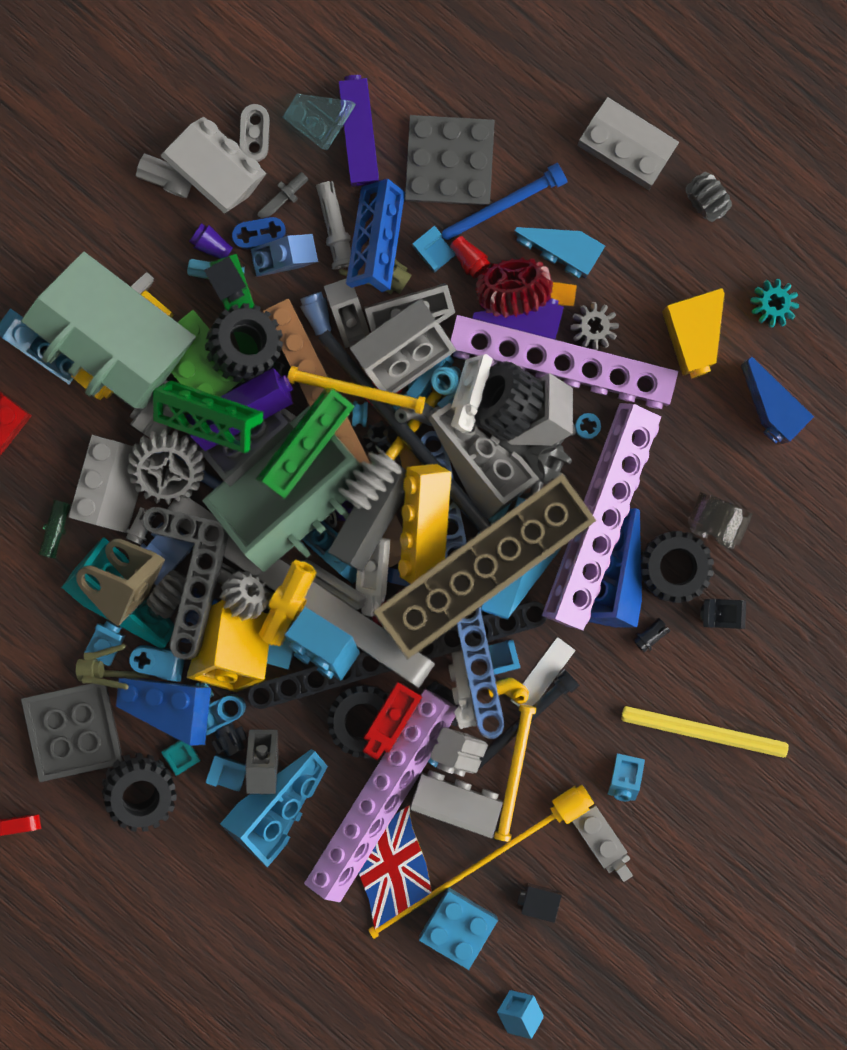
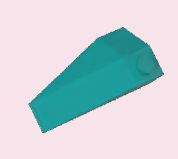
(142, 620)

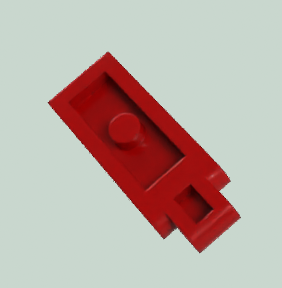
(390, 720)

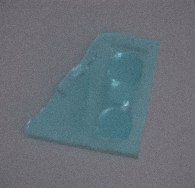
(318, 117)

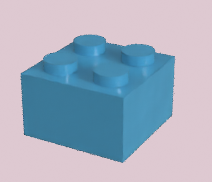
(322, 644)
(458, 928)

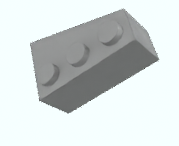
(435, 298)

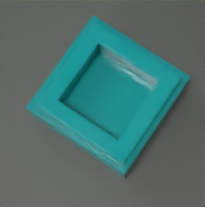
(180, 757)

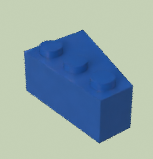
(169, 706)

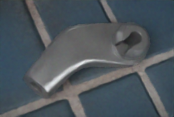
(404, 414)

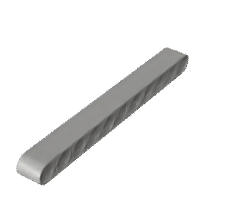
(366, 633)

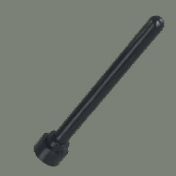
(563, 685)

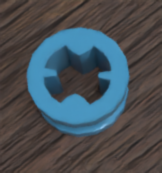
(360, 414)
(584, 434)

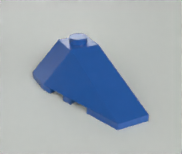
(621, 584)

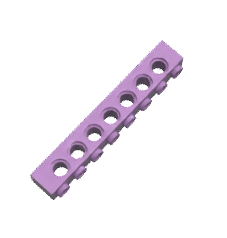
(662, 378)
(598, 500)
(380, 798)

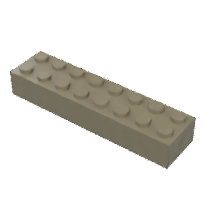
(484, 566)

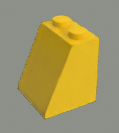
(696, 331)
(231, 651)

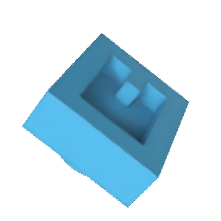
(104, 637)
(626, 777)

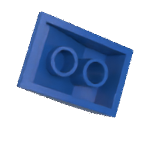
(776, 407)

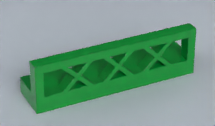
(204, 407)
(305, 442)

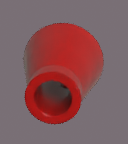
(470, 257)

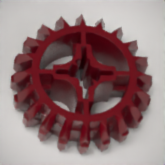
(514, 287)

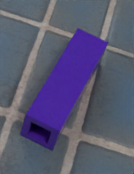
(359, 132)
(264, 393)

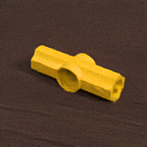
(287, 602)

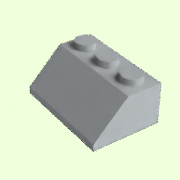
(627, 143)
(214, 164)
(403, 348)
(104, 487)
(457, 803)

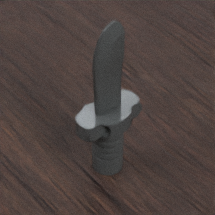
(287, 191)

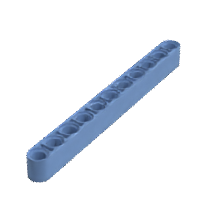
(472, 625)

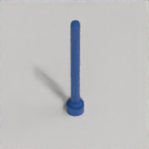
(551, 178)

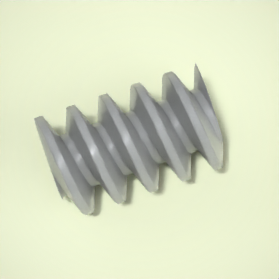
(370, 480)

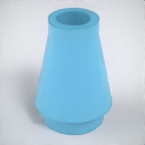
(445, 379)

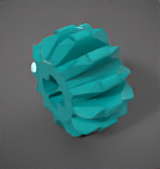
(771, 312)

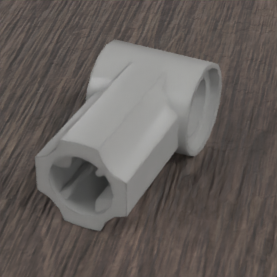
(162, 174)

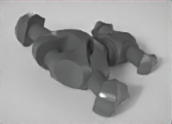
(544, 461)

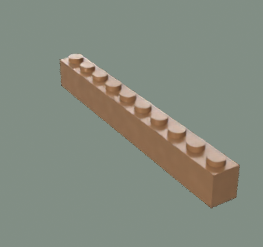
(302, 355)

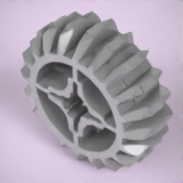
(145, 458)

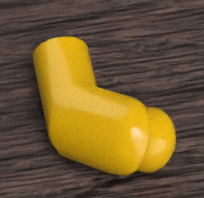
(512, 689)

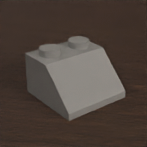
(554, 418)

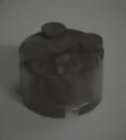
(719, 519)

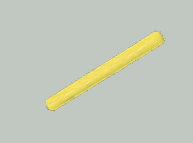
(704, 731)

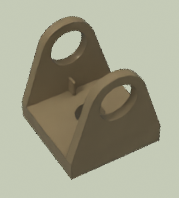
(121, 596)

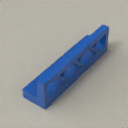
(382, 233)

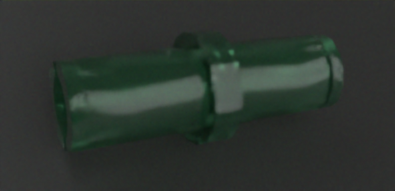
(54, 529)

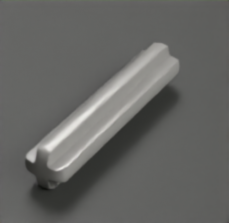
(337, 587)

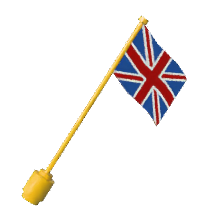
(398, 873)

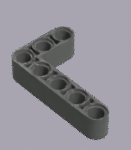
(195, 574)

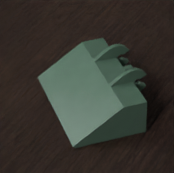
(108, 331)
(270, 525)

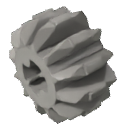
(585, 328)
(245, 595)

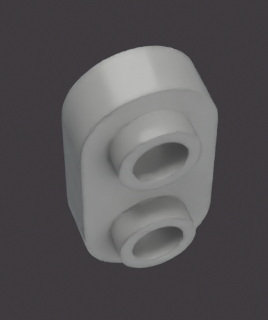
(254, 134)

